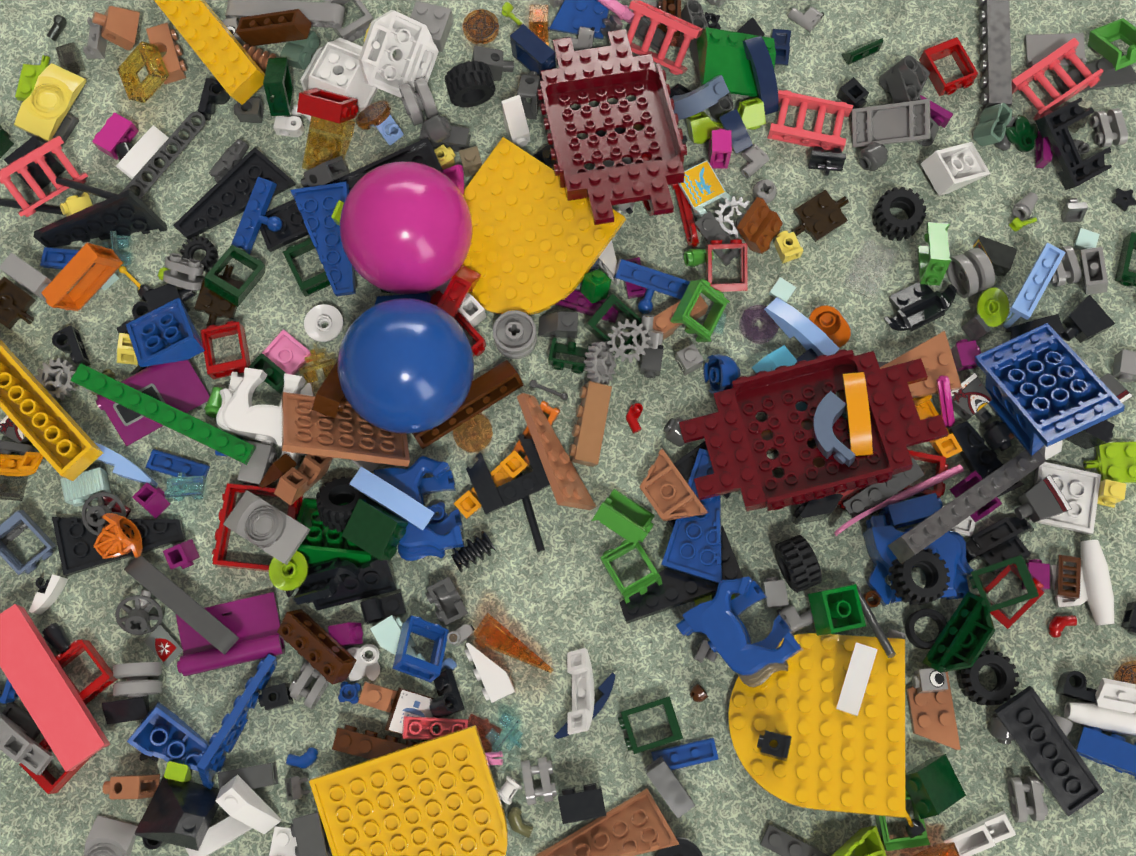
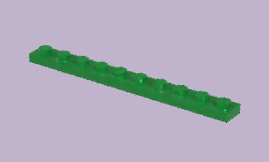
(163, 414)

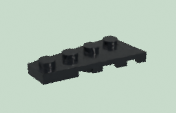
(977, 454)
(373, 580)

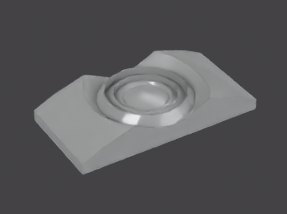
(891, 123)
(266, 527)
(110, 838)

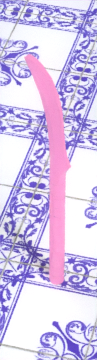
(904, 494)

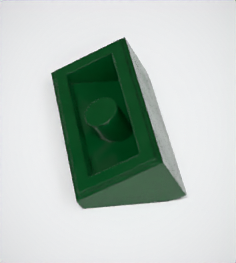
(862, 51)
(275, 375)

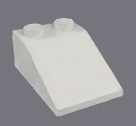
(954, 168)

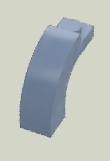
(700, 98)
(826, 415)

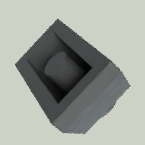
(559, 325)

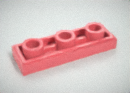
(422, 727)

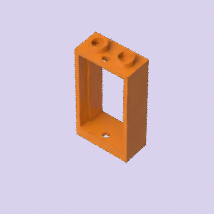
(105, 266)

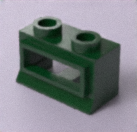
(570, 349)

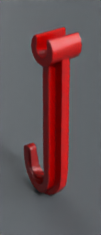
(686, 216)

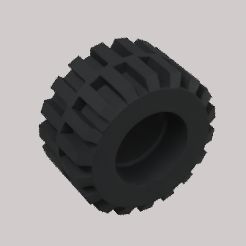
(470, 84)
(895, 227)
(331, 495)
(798, 563)
(935, 576)
(1005, 679)

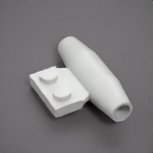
(1094, 583)
(1113, 711)

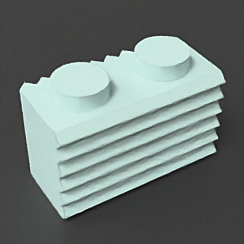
(84, 486)

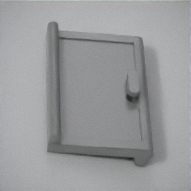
(1041, 45)

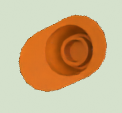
(832, 324)

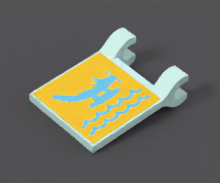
(702, 188)

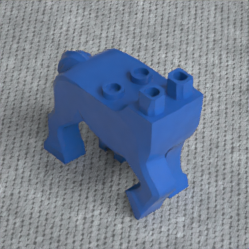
(434, 537)
(949, 546)

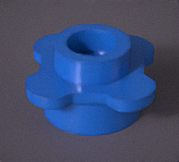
(439, 507)
(353, 697)

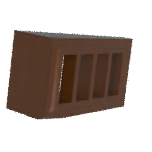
(277, 470)
(1059, 583)

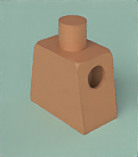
(118, 26)
(377, 696)
(132, 786)

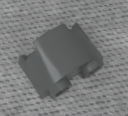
(447, 601)

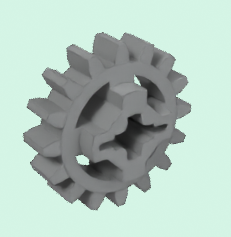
(726, 217)
(622, 348)
(600, 363)
(57, 379)

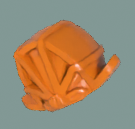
(113, 541)

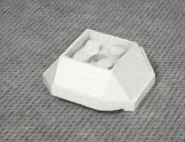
(413, 57)
(337, 58)

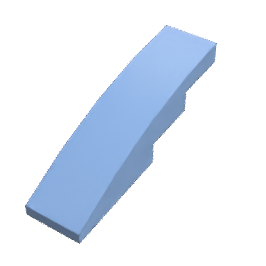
(797, 325)
(124, 466)
(391, 498)

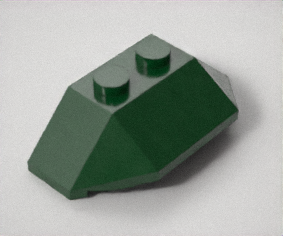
(962, 636)

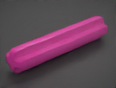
(945, 400)

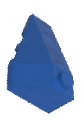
(168, 738)

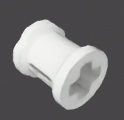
(509, 789)

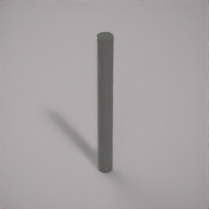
(876, 627)

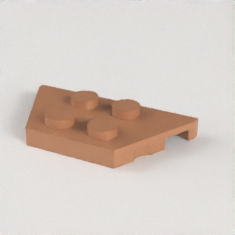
(669, 491)
(934, 716)

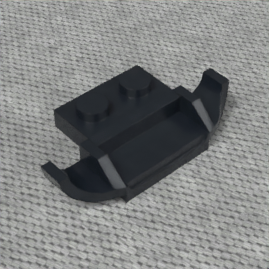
(919, 306)
(999, 542)
(323, 580)

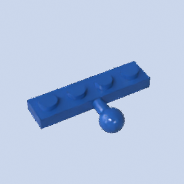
(255, 215)
(652, 280)

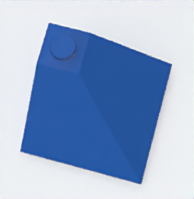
(164, 335)

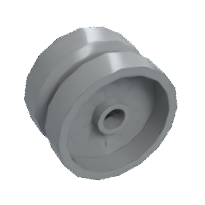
(418, 101)
(971, 272)
(517, 324)
(137, 679)

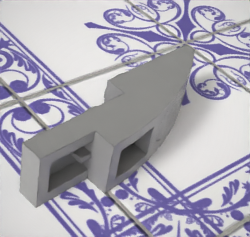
(21, 747)

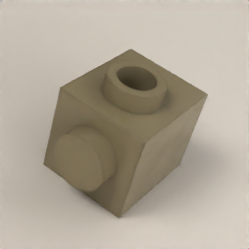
(470, 160)

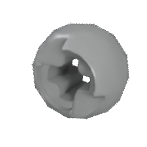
(767, 186)

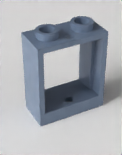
(10, 558)

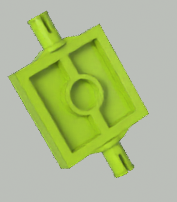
(29, 77)
(1115, 462)

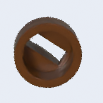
(875, 602)
(698, 693)

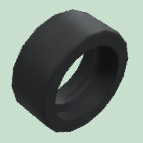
(910, 623)

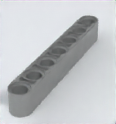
(319, 14)

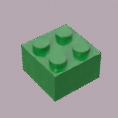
(836, 610)

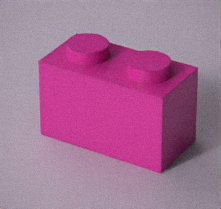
(114, 132)
(720, 149)

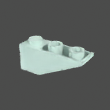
(388, 634)

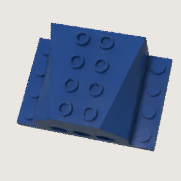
(1044, 389)

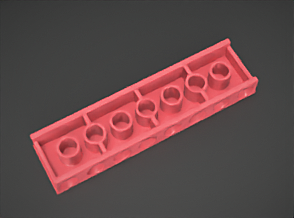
(47, 691)

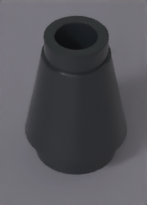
(56, 637)

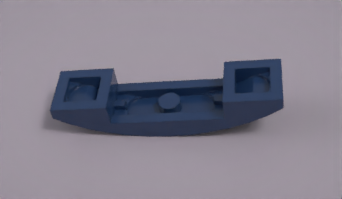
(763, 72)
(605, 688)

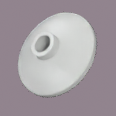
(320, 315)

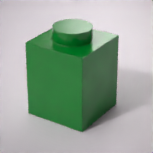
(596, 286)

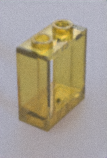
(147, 55)

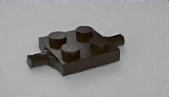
(820, 216)
(13, 304)
(214, 304)

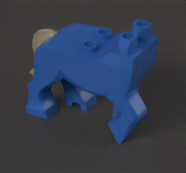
(730, 637)

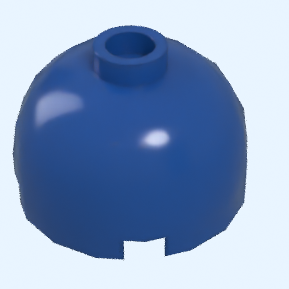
(722, 370)

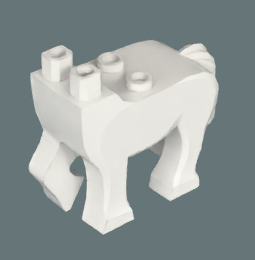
(258, 421)

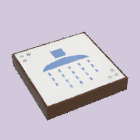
(410, 705)

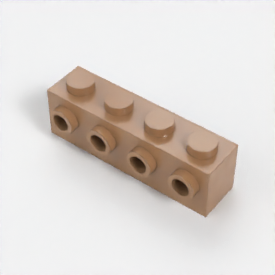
(590, 424)

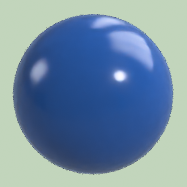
(405, 365)

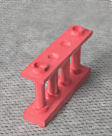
(673, 24)
(1053, 62)
(808, 138)
(37, 156)

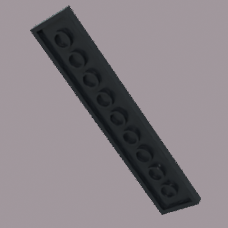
(293, 223)

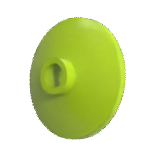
(993, 306)
(280, 573)

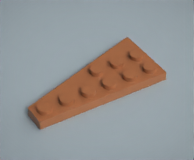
(936, 360)
(561, 474)
(625, 831)

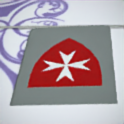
(163, 645)

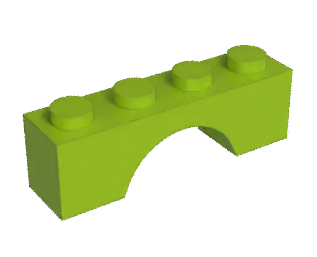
(701, 126)

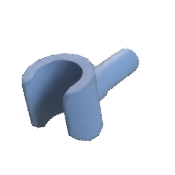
(449, 663)

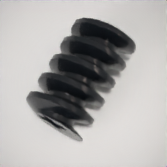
(472, 550)

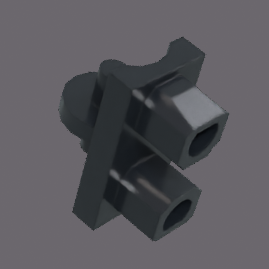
(826, 160)

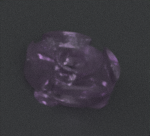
(752, 332)

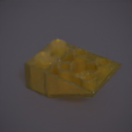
(326, 141)

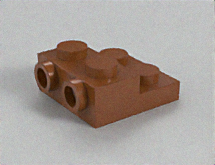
(759, 226)

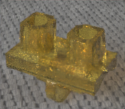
(310, 371)

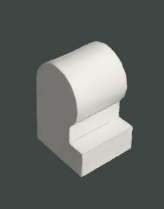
(288, 126)

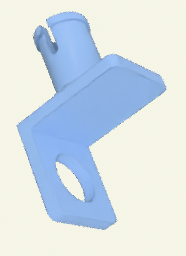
(389, 130)

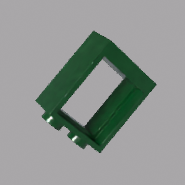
(278, 83)
(1123, 275)
(313, 284)
(225, 289)
(611, 301)
(1024, 573)
(671, 719)

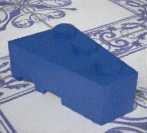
(1107, 750)

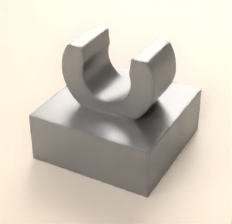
(612, 23)
(1074, 211)
(976, 328)
(704, 652)
(293, 788)

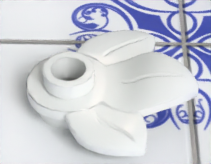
(364, 665)

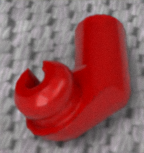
(632, 417)
(1059, 623)

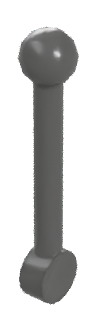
(533, 383)

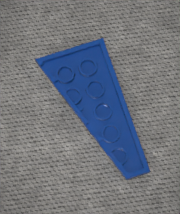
(579, 14)
(316, 208)
(697, 539)
(233, 723)

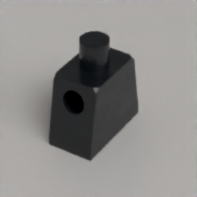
(166, 294)
(1086, 321)

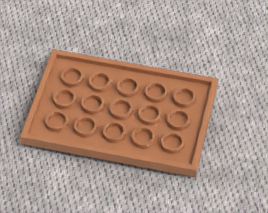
(339, 437)

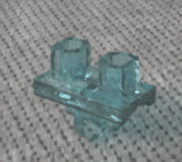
(119, 242)
(185, 486)
(499, 740)

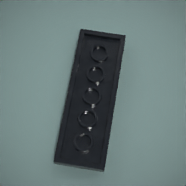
(1049, 751)

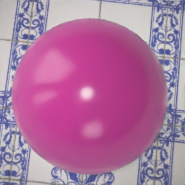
(406, 227)

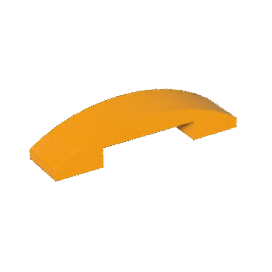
(858, 414)
(944, 446)
(20, 464)
(502, 474)

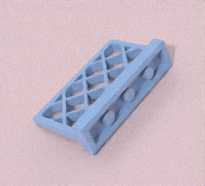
(1035, 284)

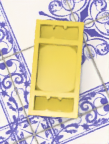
(49, 102)

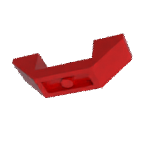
(457, 290)

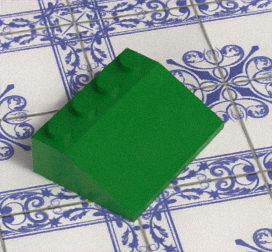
(724, 54)
(324, 544)

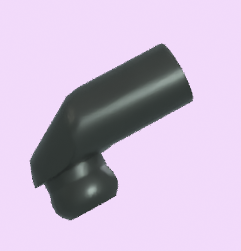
(59, 24)

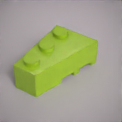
(863, 843)

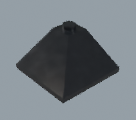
(179, 814)

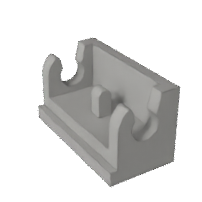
(96, 43)

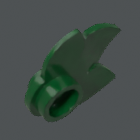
(1022, 134)

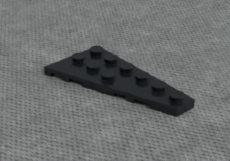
(231, 194)
(120, 213)
(77, 543)
(679, 587)

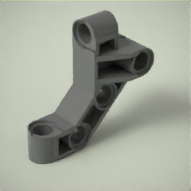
(905, 84)

